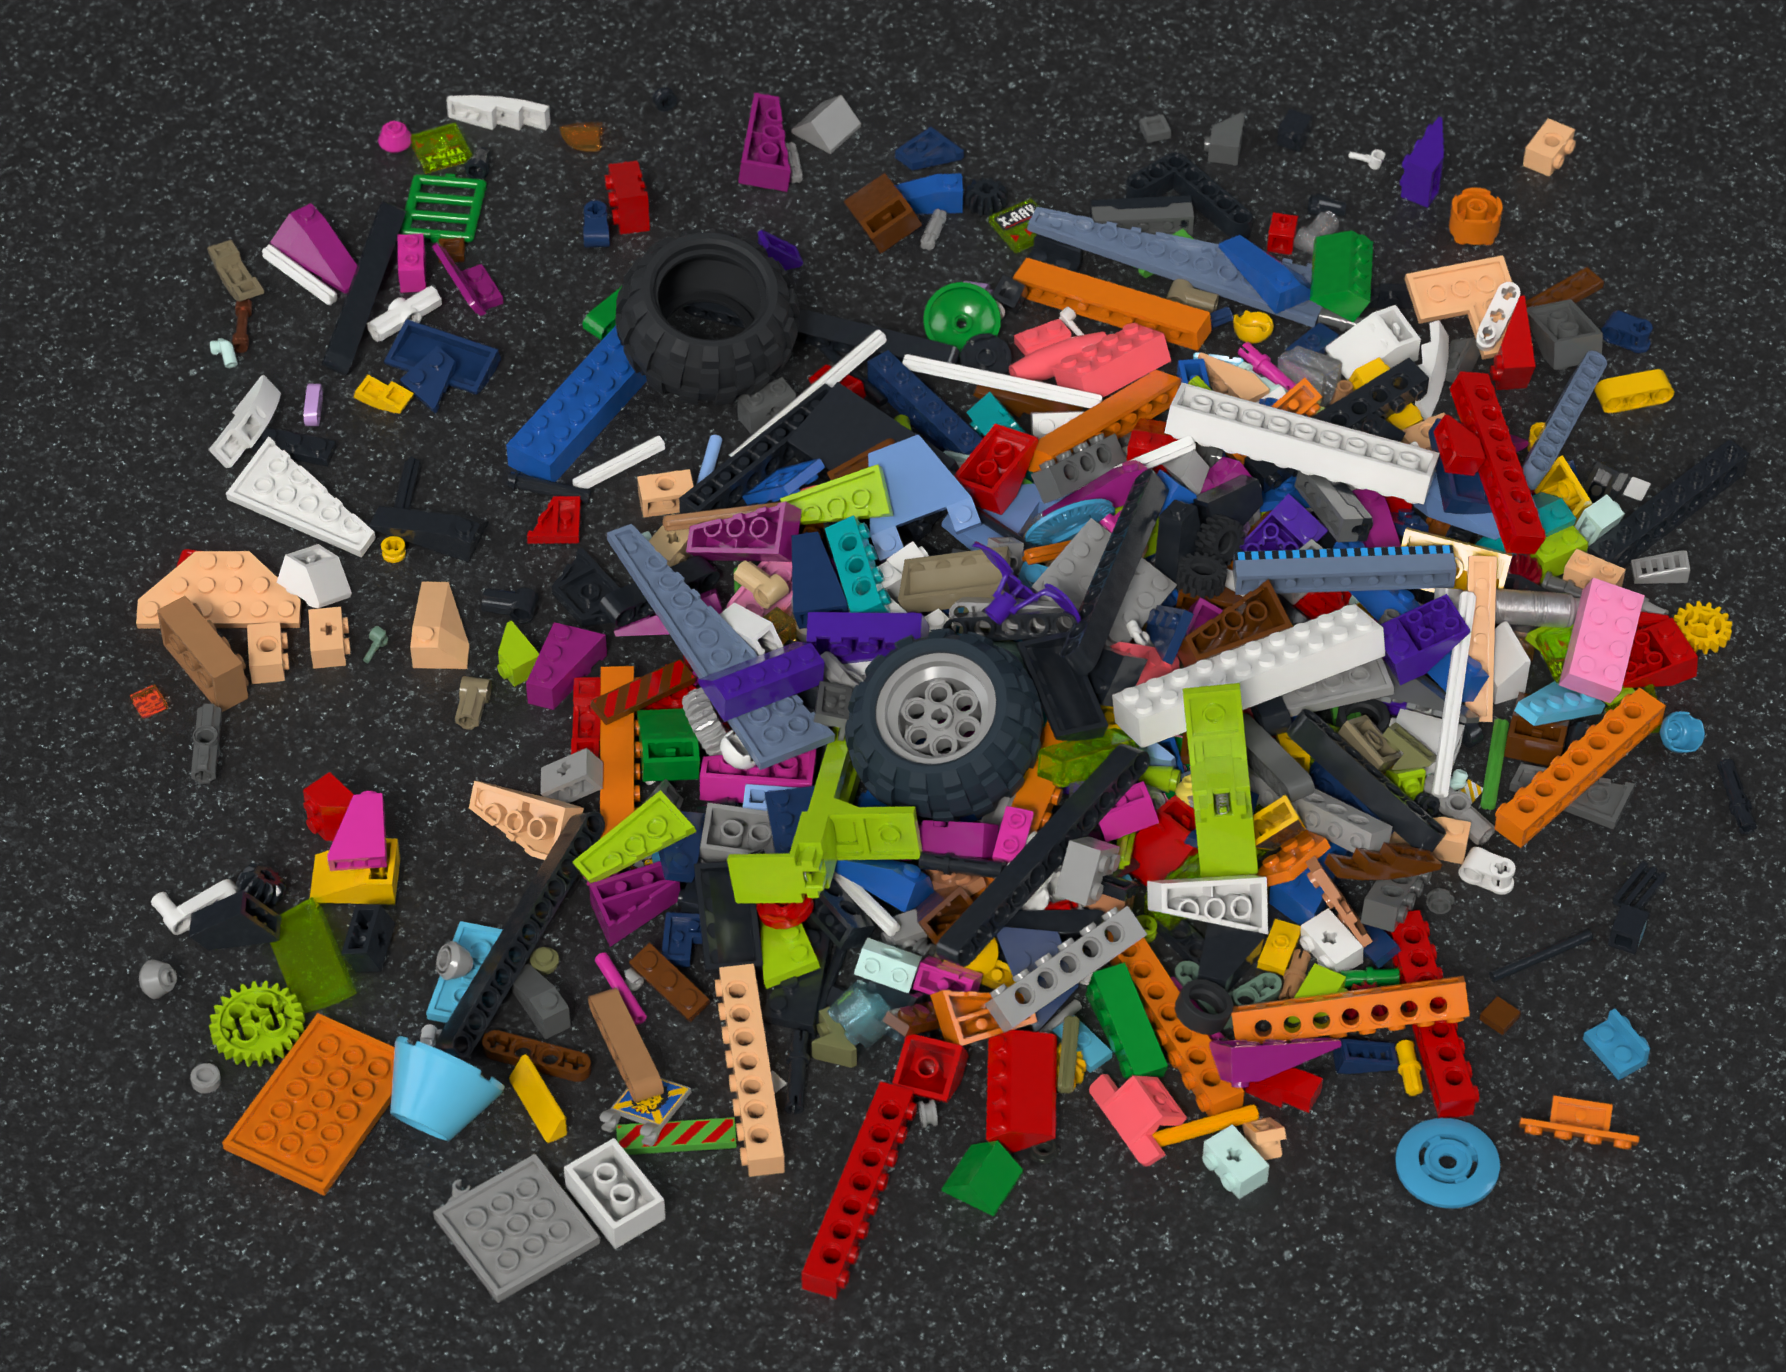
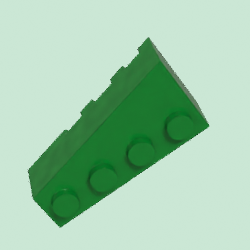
(1125, 1022)

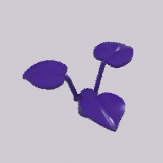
(1004, 603)

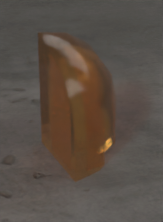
(583, 135)

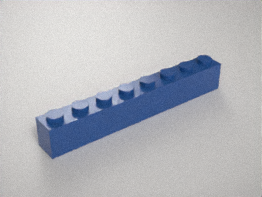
(1403, 601)

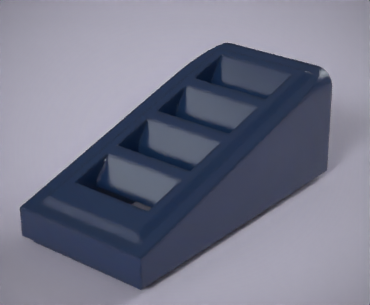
(1349, 1063)

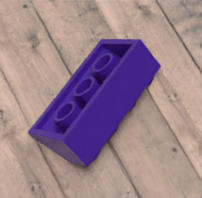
(764, 679)

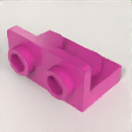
(1012, 834)

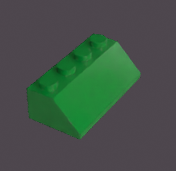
(1342, 273)

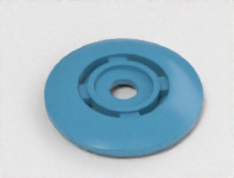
(1067, 521)
(1447, 1186)

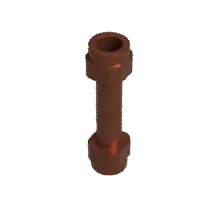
(240, 338)

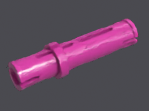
(1263, 365)

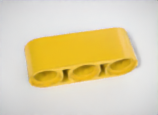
(1634, 391)

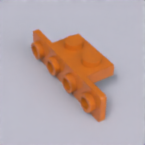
(1580, 1119)

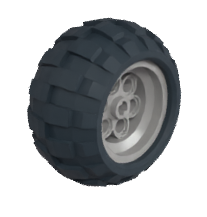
(938, 679)

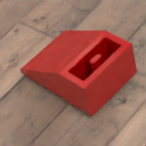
(1660, 657)
(1162, 845)

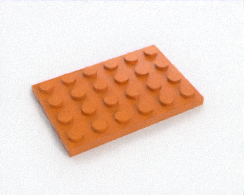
(317, 1105)

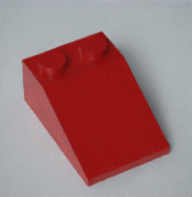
(1515, 358)
(1146, 437)
(997, 468)

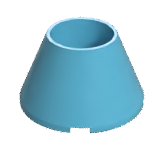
(437, 1090)

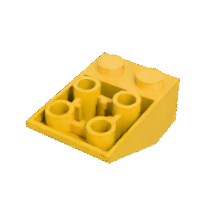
(357, 885)

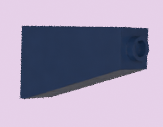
(813, 579)

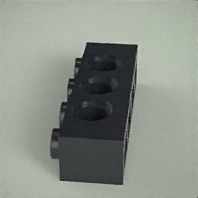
(841, 918)

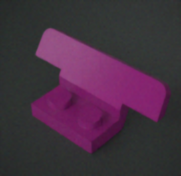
(473, 283)

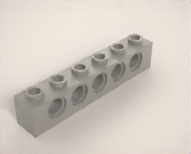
(1330, 818)
(1125, 932)

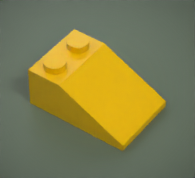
(1563, 483)

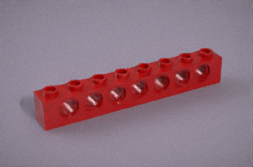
(1501, 471)
(1448, 1099)
(830, 1277)

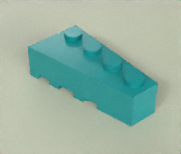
(991, 411)

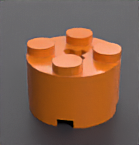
(1475, 217)

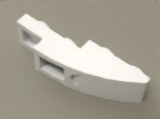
(249, 422)

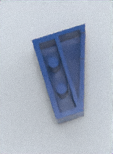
(1299, 897)

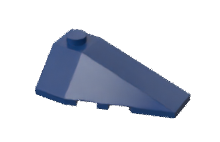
(934, 193)
(1271, 279)
(891, 880)

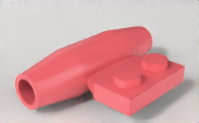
(1046, 347)

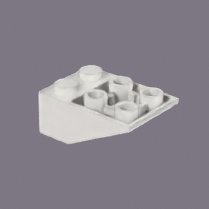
(1379, 335)

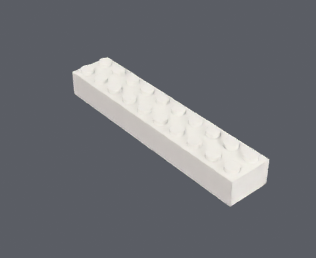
(1302, 443)
(1262, 668)

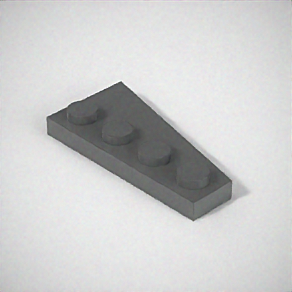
(1599, 803)

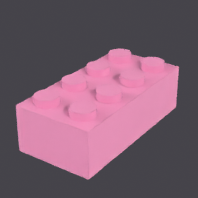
(1601, 640)

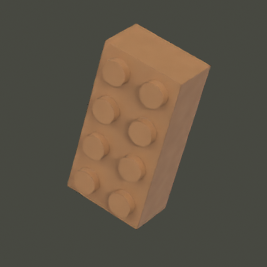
(203, 653)

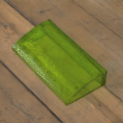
(311, 958)

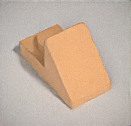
(1265, 1137)

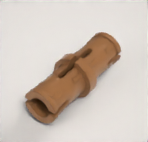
(1295, 974)

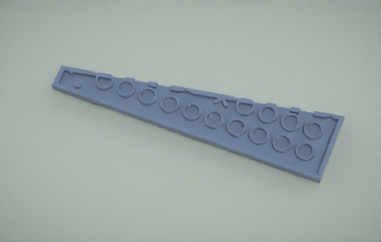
(1167, 256)
(712, 645)

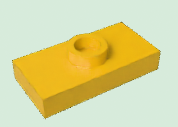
(1279, 947)

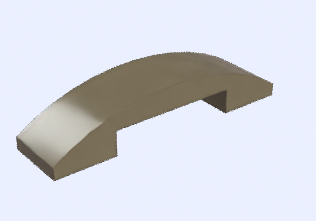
(233, 272)

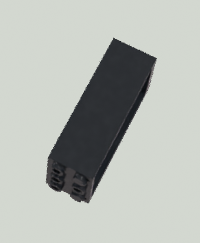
(848, 426)

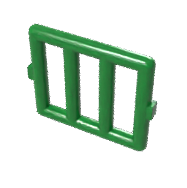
(448, 180)

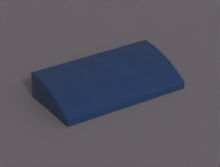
(473, 360)
(1459, 492)

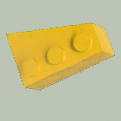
(1371, 370)

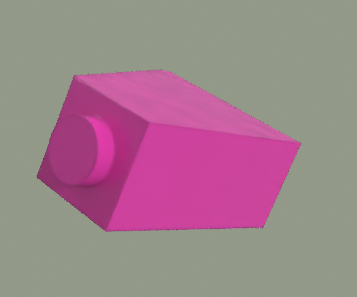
(361, 835)

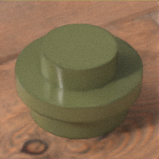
(544, 960)

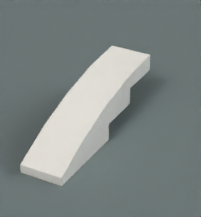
(493, 110)
(1434, 365)

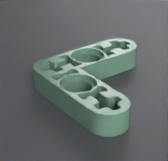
(1249, 989)

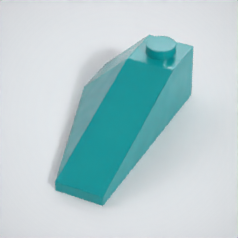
(1553, 516)

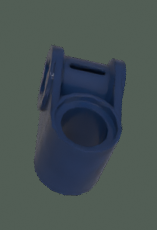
(595, 225)
(1626, 330)

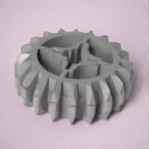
(705, 721)

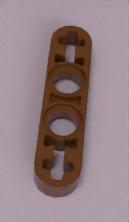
(538, 1052)

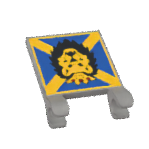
(652, 1112)

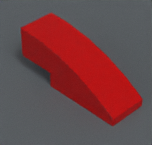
(1290, 1087)

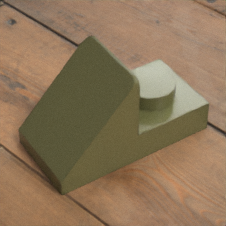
(1414, 752)
(833, 1044)

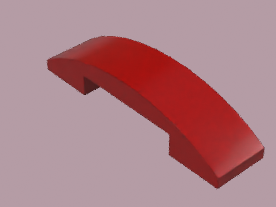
(585, 721)

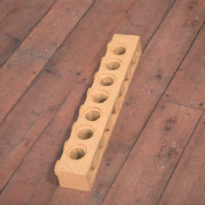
(759, 1157)

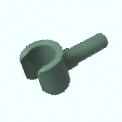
(379, 639)

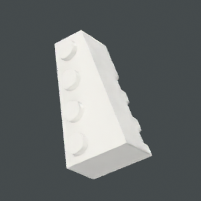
(1218, 900)

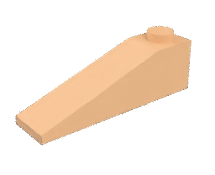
(437, 630)
(522, 816)

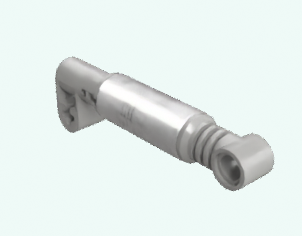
(1527, 607)

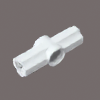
(403, 309)

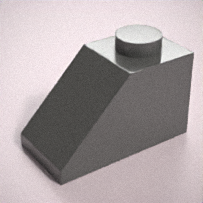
(1226, 140)

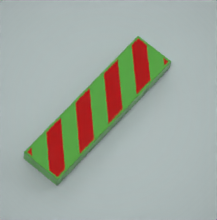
(680, 1136)

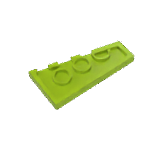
(855, 494)
(638, 836)

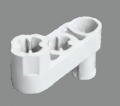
(1501, 305)
(179, 917)

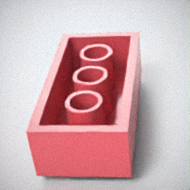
(1114, 361)

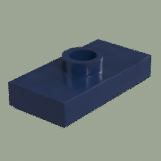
(1316, 339)

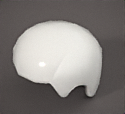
(735, 752)

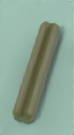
(1068, 1054)

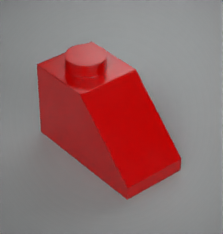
(1458, 447)

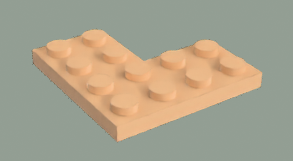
(1460, 291)

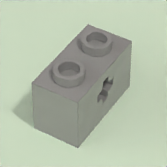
(572, 777)

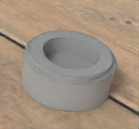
(205, 1078)

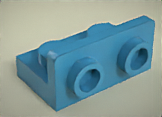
(1618, 1045)

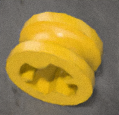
(395, 543)

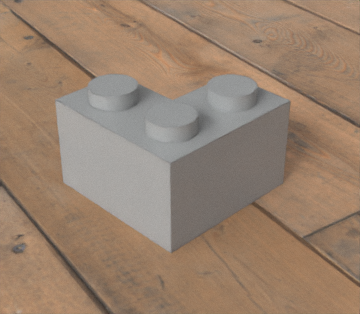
(1084, 868)

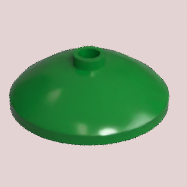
(960, 303)

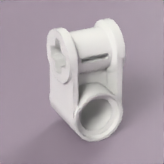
(1485, 869)

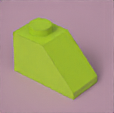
(515, 655)
(1320, 982)

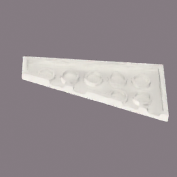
(292, 496)

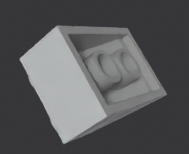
(734, 832)

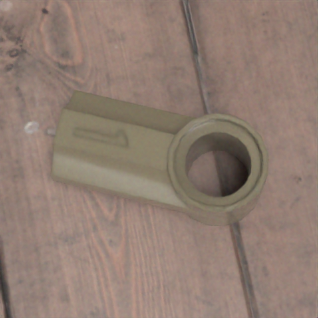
(1184, 293)
(473, 696)

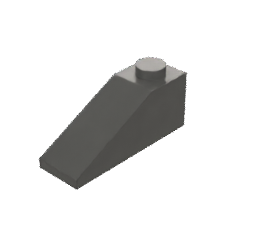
(541, 1002)

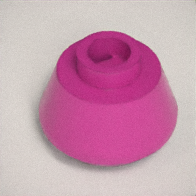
(394, 137)

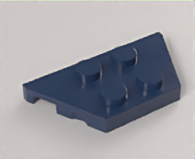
(1022, 950)

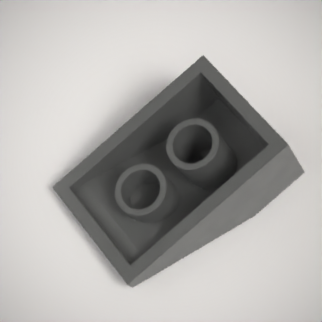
(1563, 333)

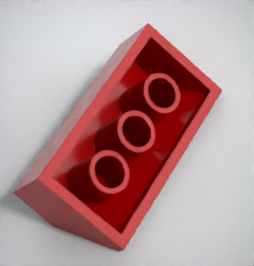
(1021, 1089)

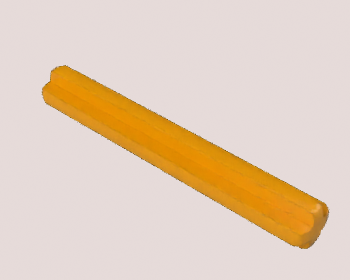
(1206, 1125)

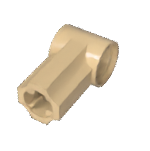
(765, 588)

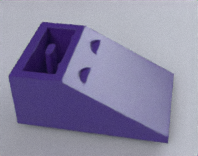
(1424, 167)
(1285, 528)
(1422, 638)

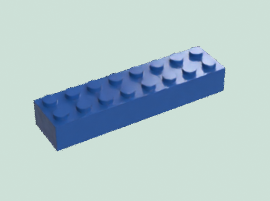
(575, 412)

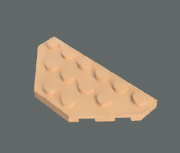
(229, 590)

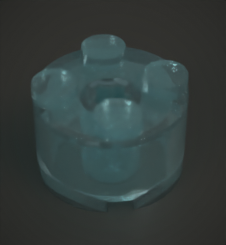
(861, 1014)

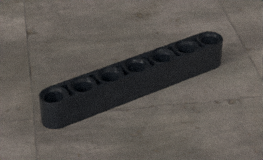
(1365, 781)

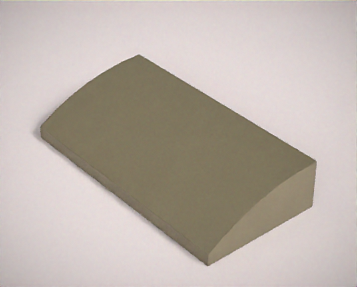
(943, 579)

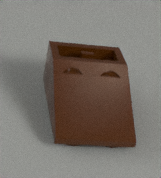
(883, 213)
(1534, 743)

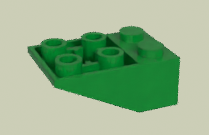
(667, 745)

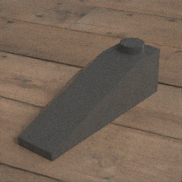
(1424, 694)

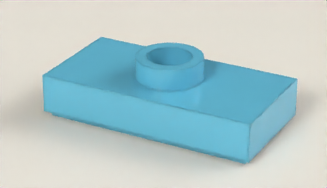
(1092, 1048)

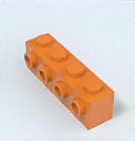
(1301, 400)

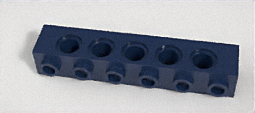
(922, 407)

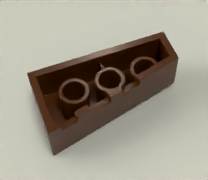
(1247, 620)

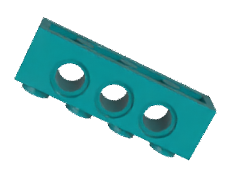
(842, 539)

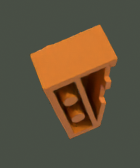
(966, 1018)

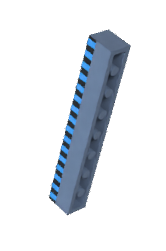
(1346, 569)

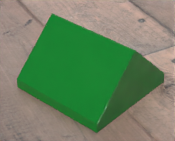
(984, 1177)

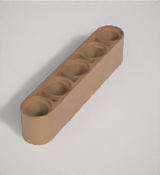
(625, 1045)

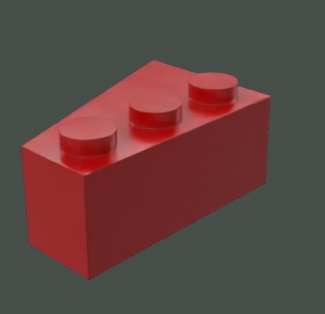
(627, 197)

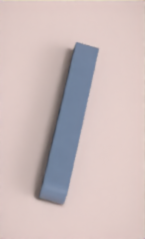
(1563, 418)

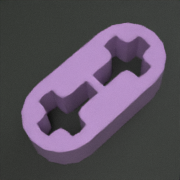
(313, 404)

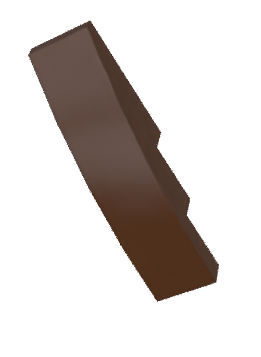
(1019, 403)
(1389, 863)

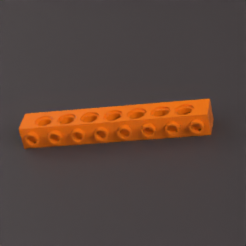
(1579, 767)
(1363, 1000)
(1182, 1055)

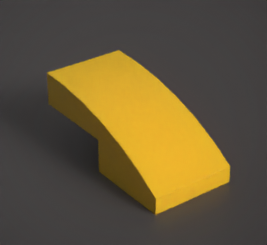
(382, 396)

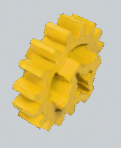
(1702, 626)

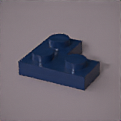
(680, 934)

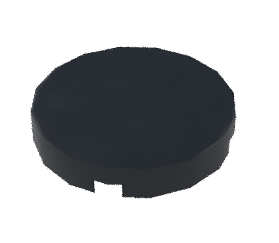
(986, 353)

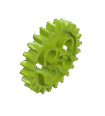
(257, 1023)

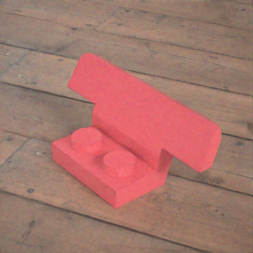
(1137, 1112)

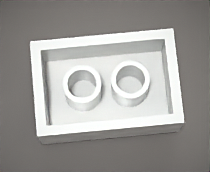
(614, 1193)

